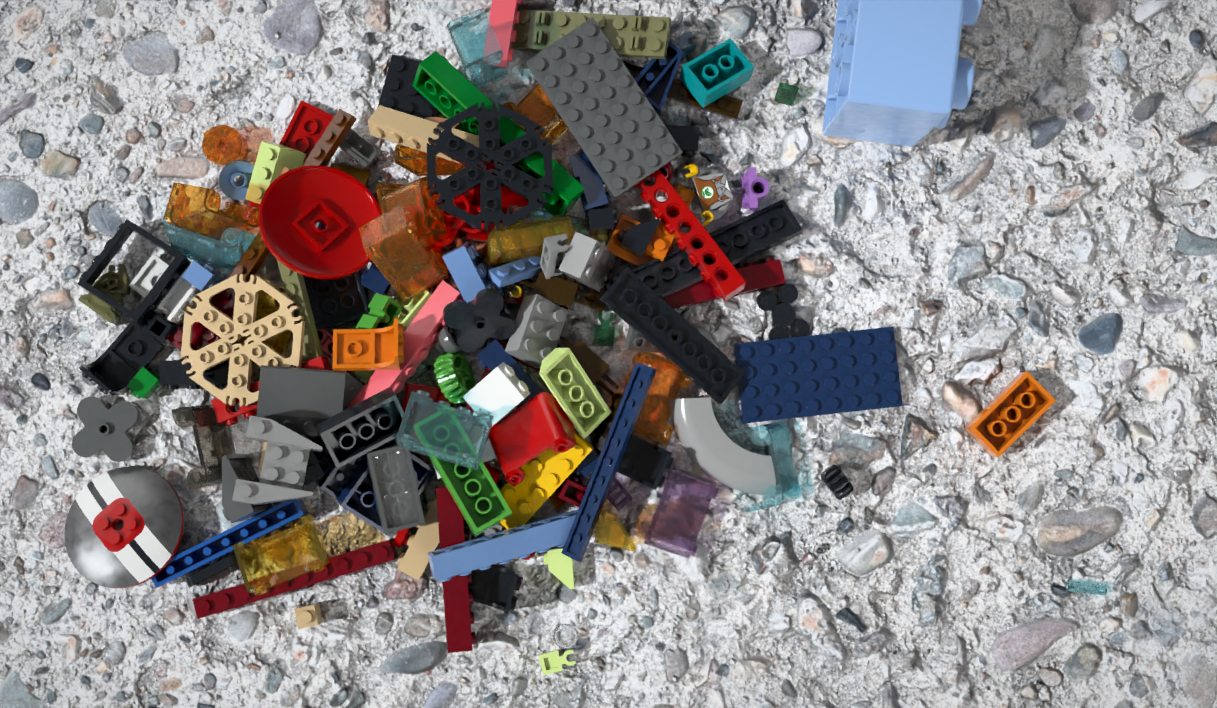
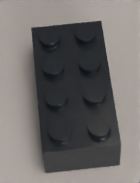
(361, 427)

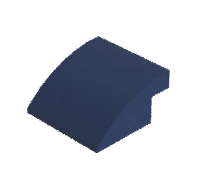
(354, 488)

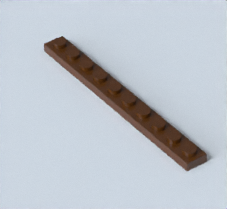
(319, 156)

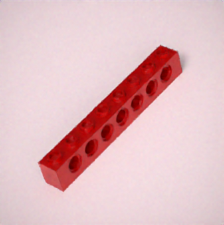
(697, 234)

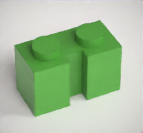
(382, 313)

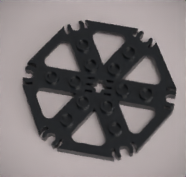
(489, 181)

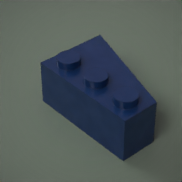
(659, 76)
(593, 194)

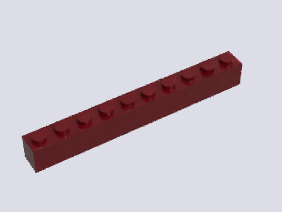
(337, 566)

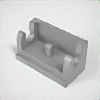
(552, 254)

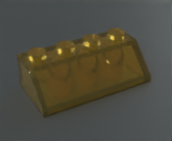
(526, 239)
(613, 532)

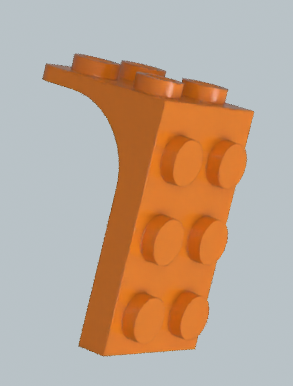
(368, 348)

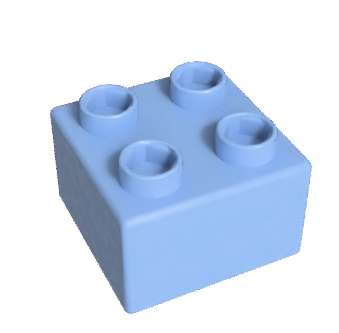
(897, 68)

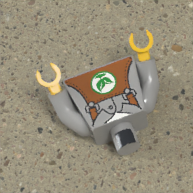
(712, 191)

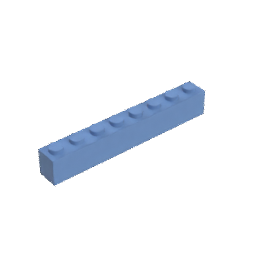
(500, 547)

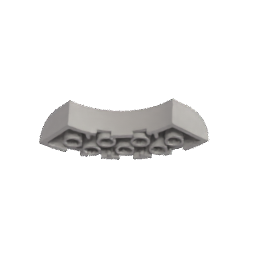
(716, 451)

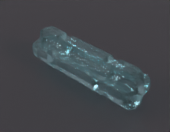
(1086, 587)

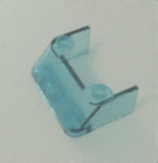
(787, 486)

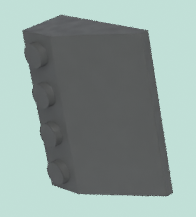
(300, 396)
(238, 467)

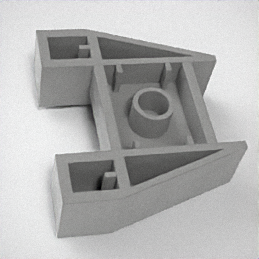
(282, 466)

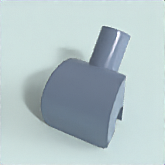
(684, 45)

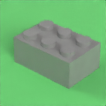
(587, 261)
(537, 330)

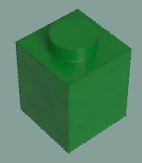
(144, 383)

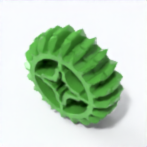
(454, 376)

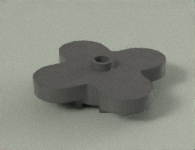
(117, 419)

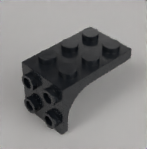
(122, 360)
(645, 462)
(496, 587)

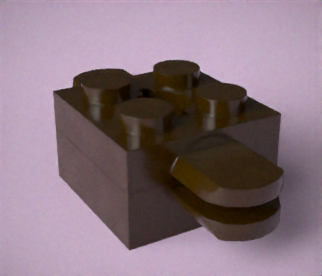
(559, 291)
(591, 363)

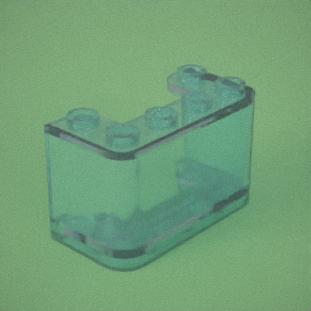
(477, 48)
(444, 430)

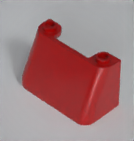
(529, 432)

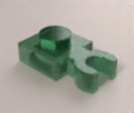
(604, 334)

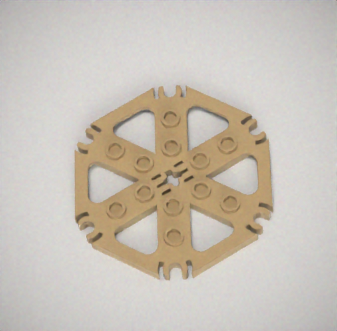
(243, 319)

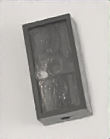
(395, 488)

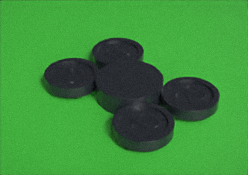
(783, 313)

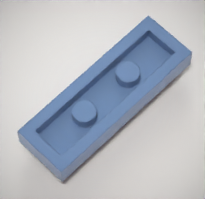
(515, 271)

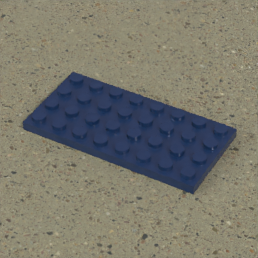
(818, 375)

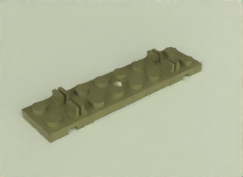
(626, 33)

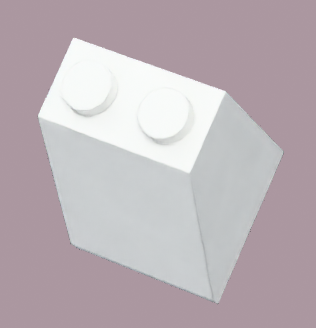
(497, 392)

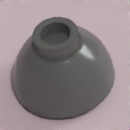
(447, 341)

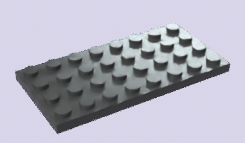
(603, 107)

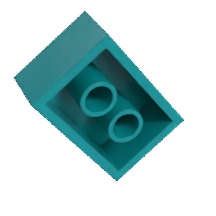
(716, 72)

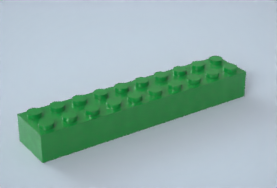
(453, 93)

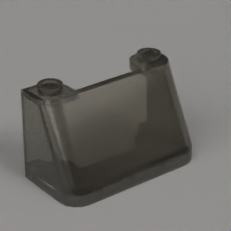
(212, 443)

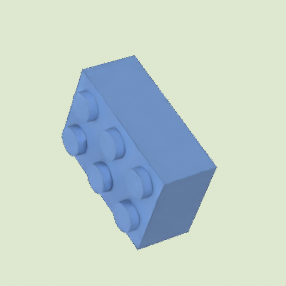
(467, 270)

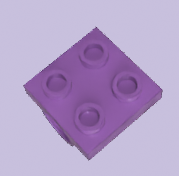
(748, 182)

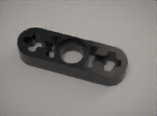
(211, 570)

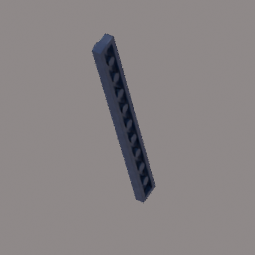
(608, 461)

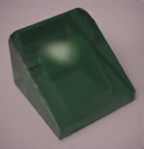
(786, 94)

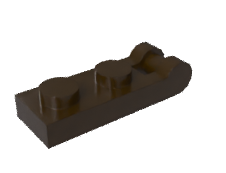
(600, 433)

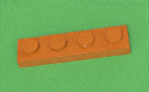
(662, 239)

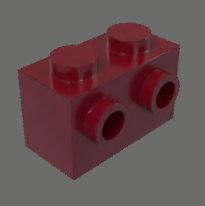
(572, 490)

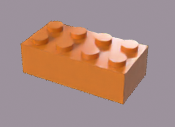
(1010, 414)

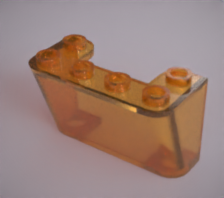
(656, 409)

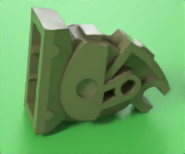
(113, 285)

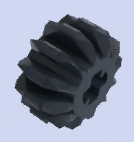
(837, 482)

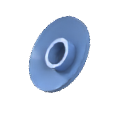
(234, 189)

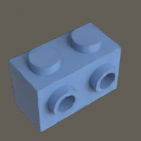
(202, 275)

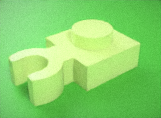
(552, 661)

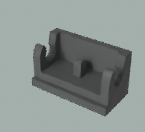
(360, 150)

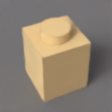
(308, 615)

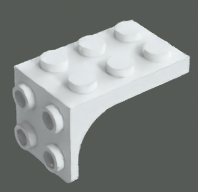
(178, 297)

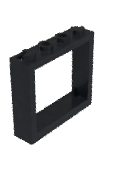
(159, 290)

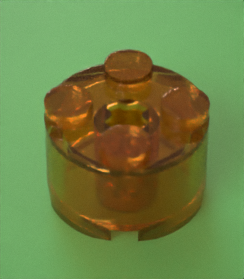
(217, 138)

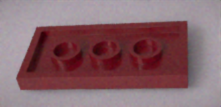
(200, 334)

